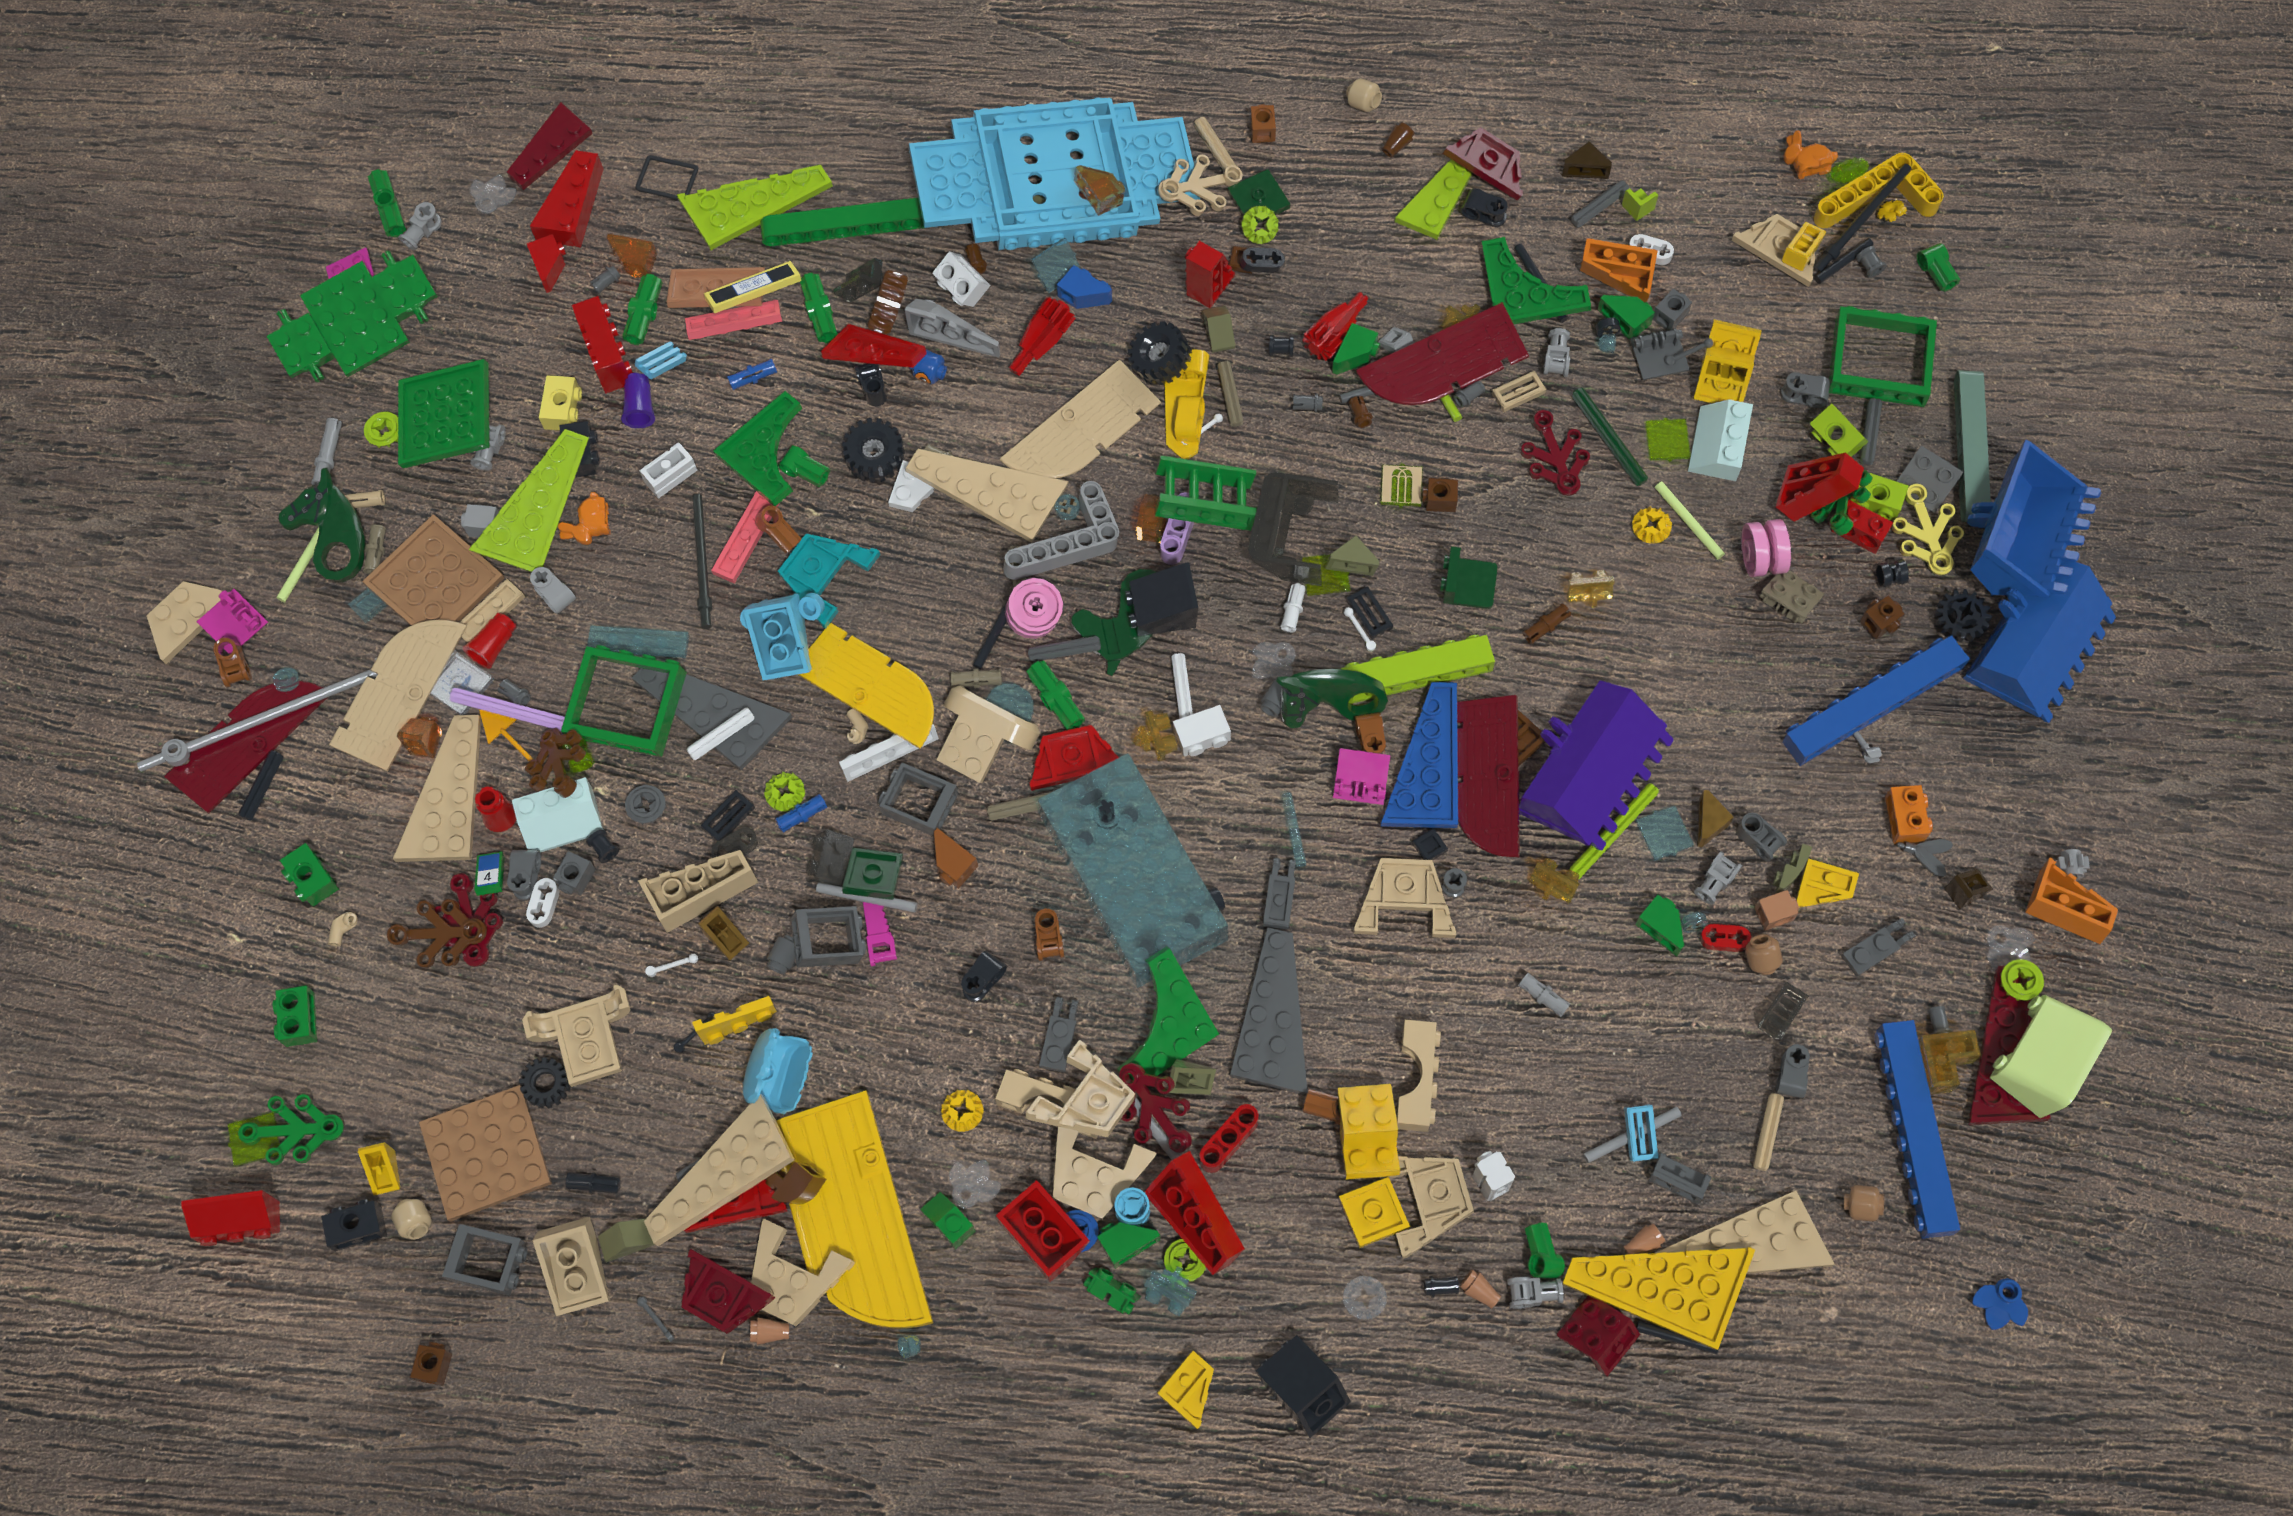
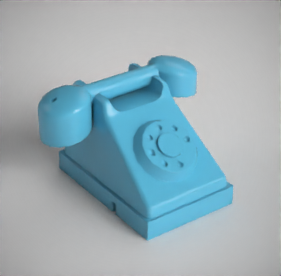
(780, 633)

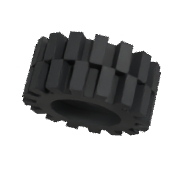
(534, 1072)

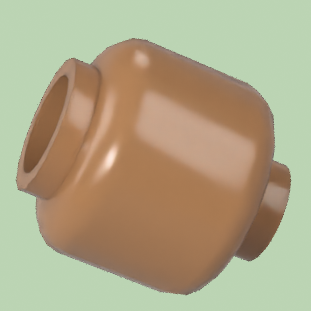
(1764, 954)
(1864, 1203)

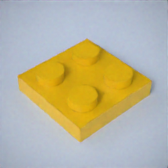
(1374, 1212)

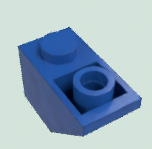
(1083, 290)

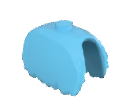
(777, 1070)

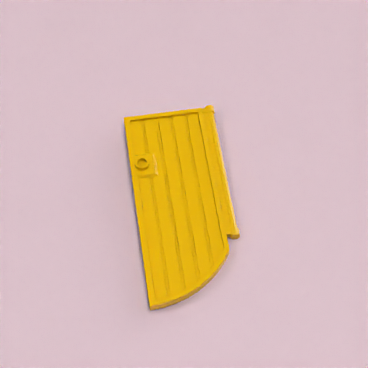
(855, 1214)

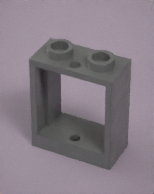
(941, 810)
(801, 936)
(460, 1251)

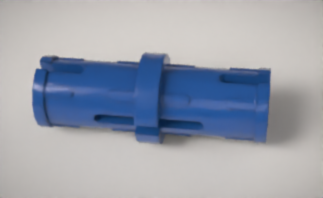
(767, 369)
(801, 813)

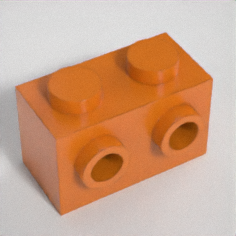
(1908, 814)

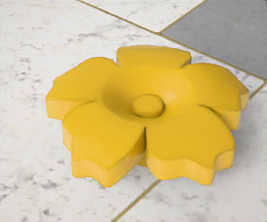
(1890, 210)

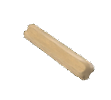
(1213, 143)
(1768, 1132)

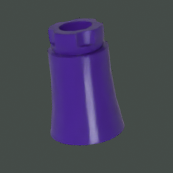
(637, 402)

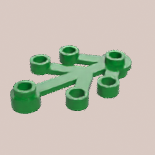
(1840, 521)
(294, 1131)

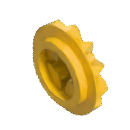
(1651, 534)
(968, 1120)

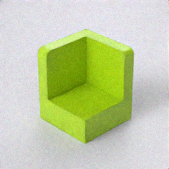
(1639, 203)

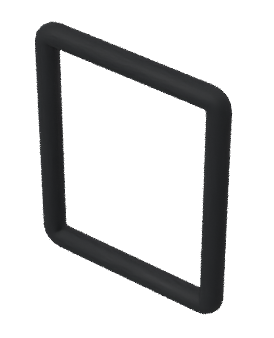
(669, 161)

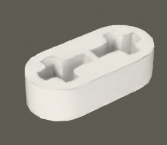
(1654, 243)
(548, 904)

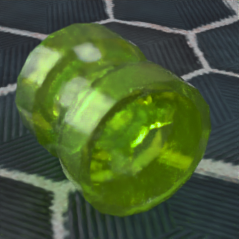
(586, 763)

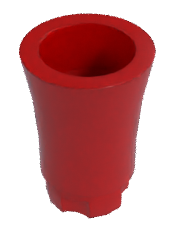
(490, 640)
(495, 810)

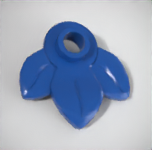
(2001, 1309)

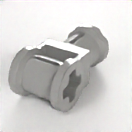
(421, 225)
(1557, 356)
(484, 457)
(1719, 874)
(1534, 1291)

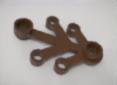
(550, 744)
(441, 934)

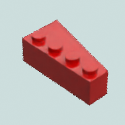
(570, 201)
(601, 343)

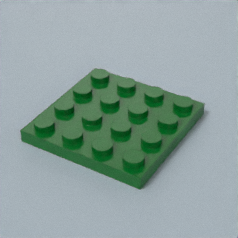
(443, 413)

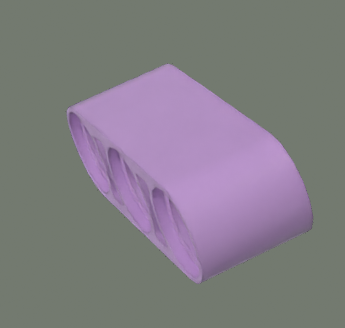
(1175, 539)

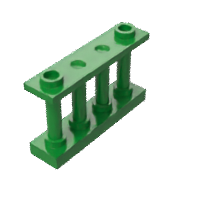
(1205, 511)

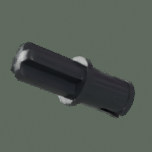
(592, 1183)

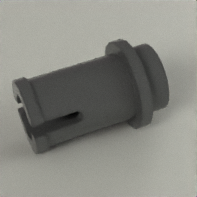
(605, 279)
(1465, 396)
(1308, 402)
(514, 693)
(1939, 1020)

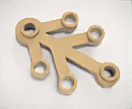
(1197, 185)

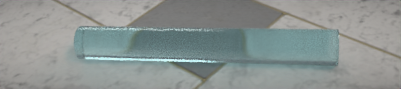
(1294, 829)

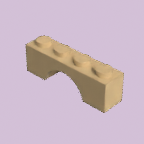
(1419, 1043)
(1020, 1091)

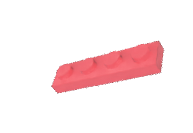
(733, 320)
(741, 541)

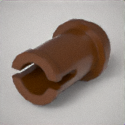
(975, 258)
(1362, 416)

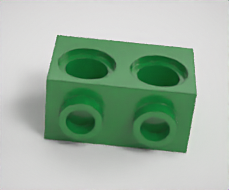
(302, 1014)

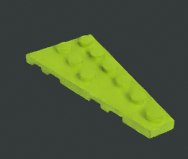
(741, 205)
(530, 518)

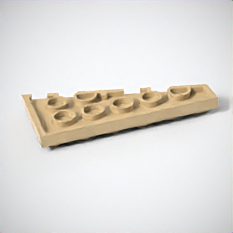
(1001, 494)
(733, 1164)

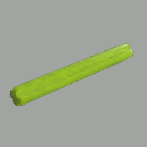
(1636, 806)

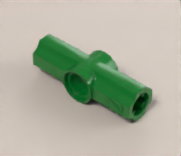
(383, 194)
(818, 307)
(642, 309)
(1055, 695)

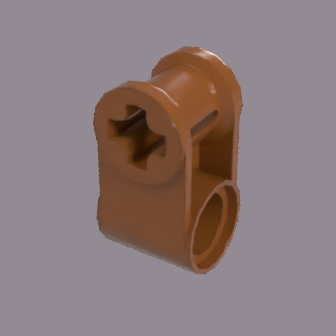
(231, 667)
(1371, 732)
(1048, 939)

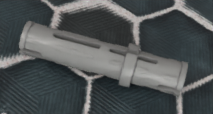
(327, 448)

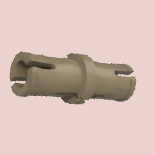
(374, 548)
(976, 678)

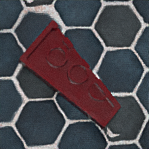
(551, 143)

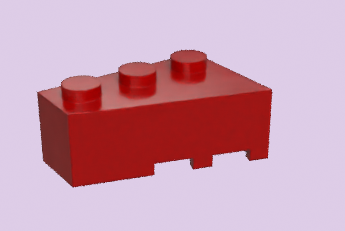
(1206, 274)
(1817, 484)

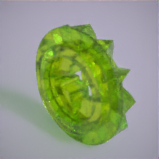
(1849, 170)

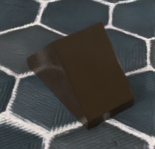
(1587, 163)
(1967, 888)

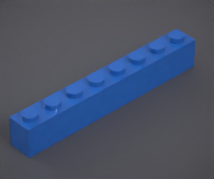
(1875, 700)
(1917, 1130)

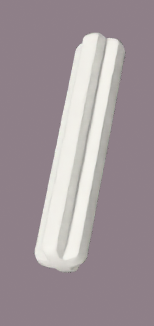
(1181, 685)
(720, 733)

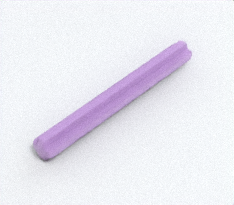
(506, 708)

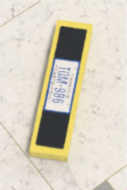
(752, 287)

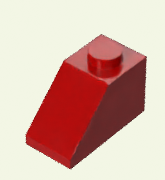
(547, 259)

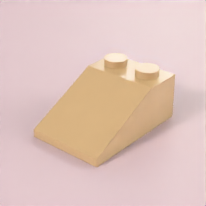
(571, 1266)

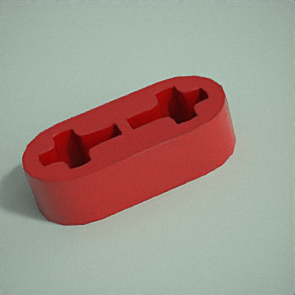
(1726, 932)

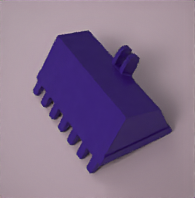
(1594, 764)

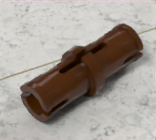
(1546, 623)

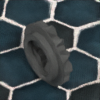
(634, 801)

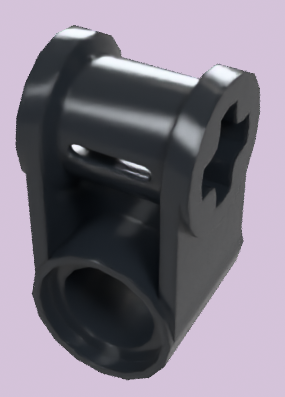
(1483, 206)
(871, 379)
(984, 973)

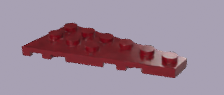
(2003, 1030)

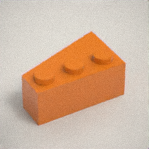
(1620, 266)
(2069, 905)

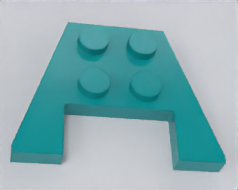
(817, 562)

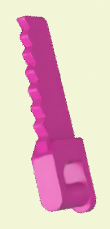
(878, 934)

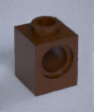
(1448, 488)
(437, 1374)

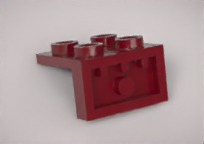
(1599, 1333)

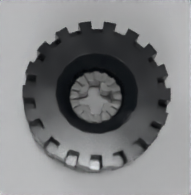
(1157, 340)
(871, 436)

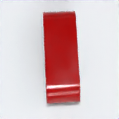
(1235, 1127)

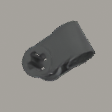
(1808, 390)
(1761, 837)
(523, 872)
(1793, 1076)

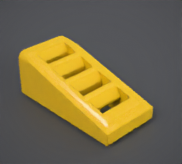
(1803, 247)

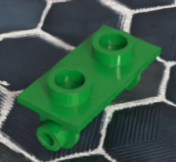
(1121, 1293)

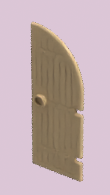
(1091, 418)
(405, 678)

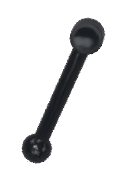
(679, 1047)

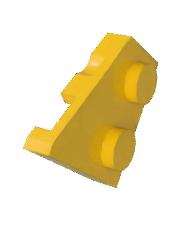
(1825, 884)
(1188, 1388)

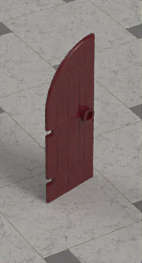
(1456, 354)
(224, 764)
(1490, 774)

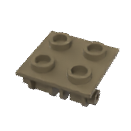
(1792, 594)

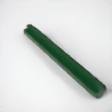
(1610, 436)

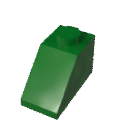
(1630, 311)
(1356, 349)
(1663, 924)
(948, 1220)
(1125, 1241)

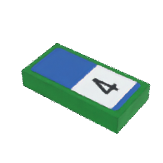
(489, 873)

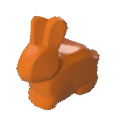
(1809, 159)
(592, 521)

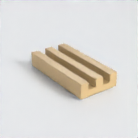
(1505, 406)

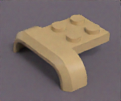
(980, 733)
(583, 1035)

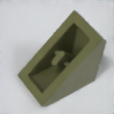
(1219, 328)
(1353, 558)
(1192, 1078)
(624, 1239)

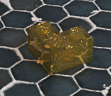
(1943, 1053)

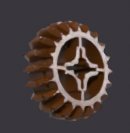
(887, 302)

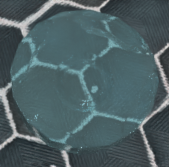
(1013, 699)

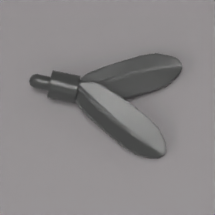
(1925, 854)

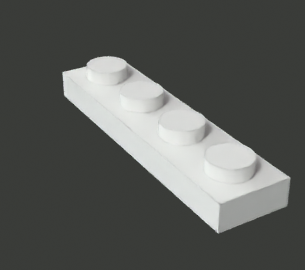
(879, 755)

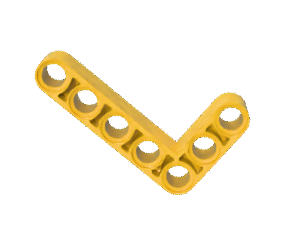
(1872, 183)

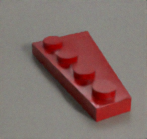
(871, 347)

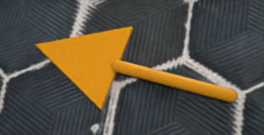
(497, 724)

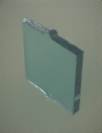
(1055, 263)
(1664, 833)

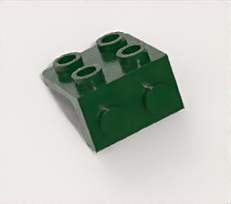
(1468, 581)

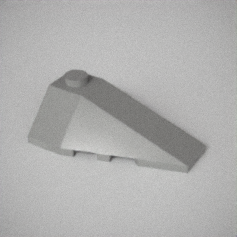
(938, 324)

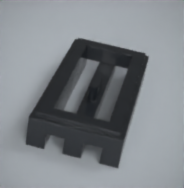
(1361, 617)
(730, 814)

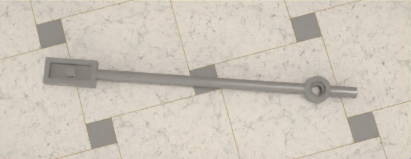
(184, 749)

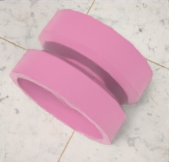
(1766, 548)
(1036, 594)

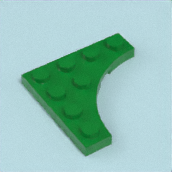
(1524, 294)
(754, 448)
(1178, 1021)

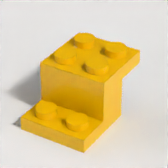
(1727, 363)
(1368, 1131)

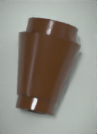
(1398, 139)

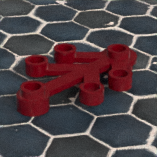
(1556, 457)
(465, 906)
(1152, 1105)

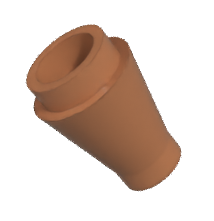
(1645, 1241)
(1479, 1289)
(768, 1331)

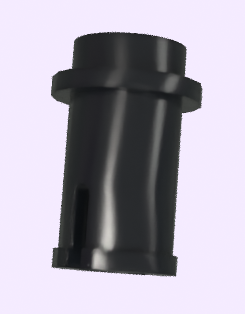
(1438, 1286)

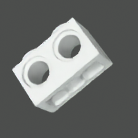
(963, 275)

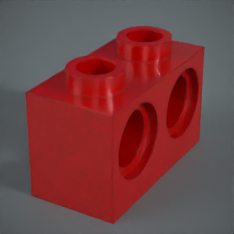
(1868, 527)

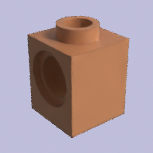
(1776, 910)

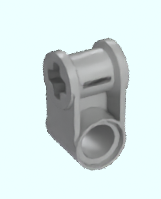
(553, 591)

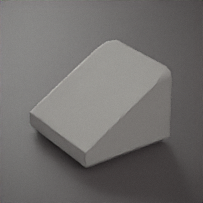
(1396, 340)

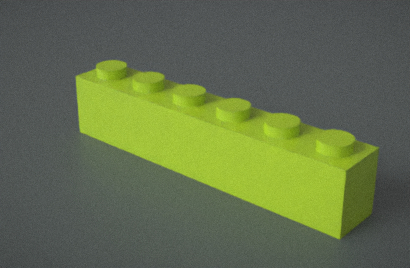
(1427, 665)

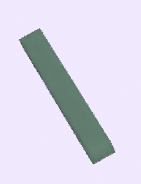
(1971, 440)

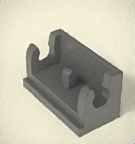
(1679, 1179)

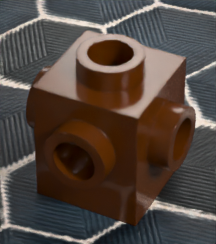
(1882, 617)

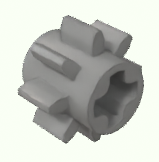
(2073, 862)

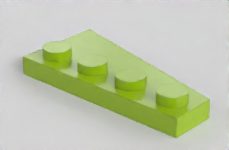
(1436, 201)

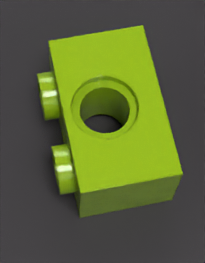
(1831, 420)
(1890, 492)

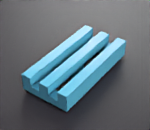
(657, 358)
(1648, 1109)

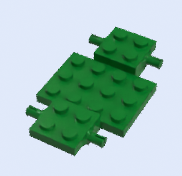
(353, 318)

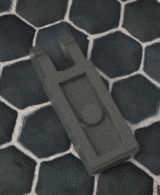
(1279, 897)
(1876, 948)
(1059, 1037)

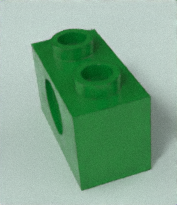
(304, 861)

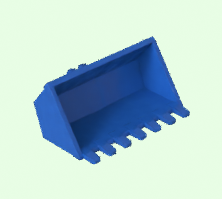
(2031, 526)
(2041, 642)

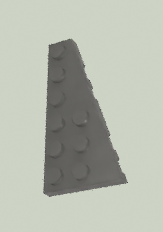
(707, 706)
(1271, 1034)

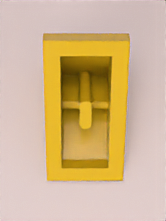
(380, 1167)

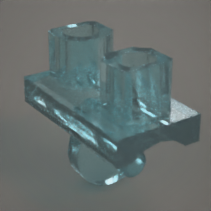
(1170, 1286)

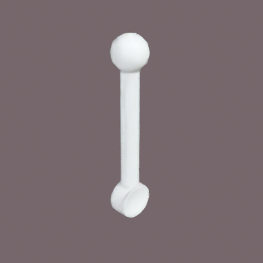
(1217, 419)
(1370, 645)
(651, 971)

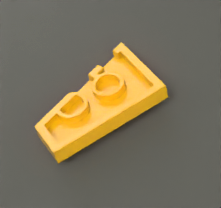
(726, 1023)

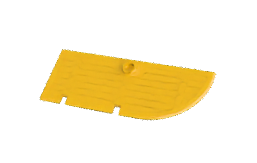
(864, 682)

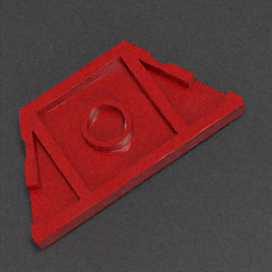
(1070, 756)
(749, 1205)

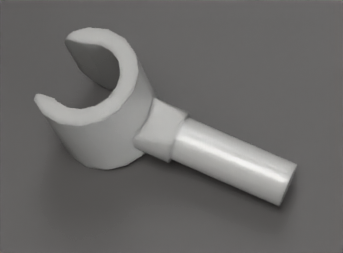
(1870, 754)

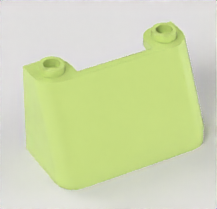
(2051, 1056)

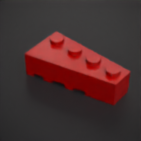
(1195, 1213)

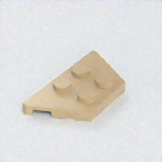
(1769, 243)
(175, 617)

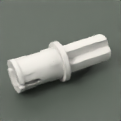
(1293, 607)

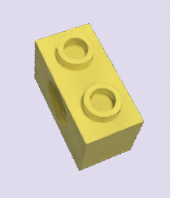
(558, 390)

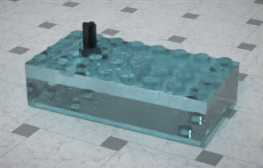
(1132, 867)

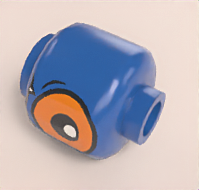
(930, 368)

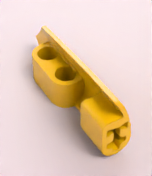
(1186, 406)

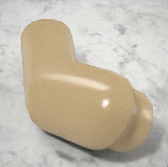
(859, 727)
(340, 926)

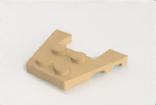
(1405, 886)
(1094, 1105)
(1091, 1182)
(1439, 1197)
(793, 1287)

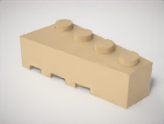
(697, 888)

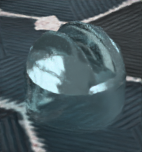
(1608, 343)
(909, 1346)

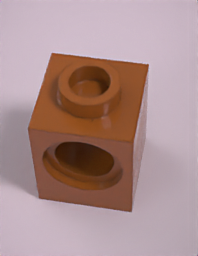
(1263, 131)

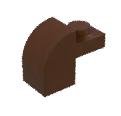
(797, 1185)

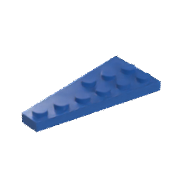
(1429, 774)

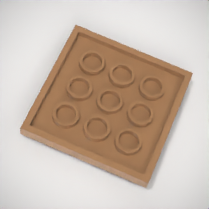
(433, 576)
(485, 1153)

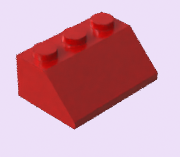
(232, 1217)
(1042, 1230)

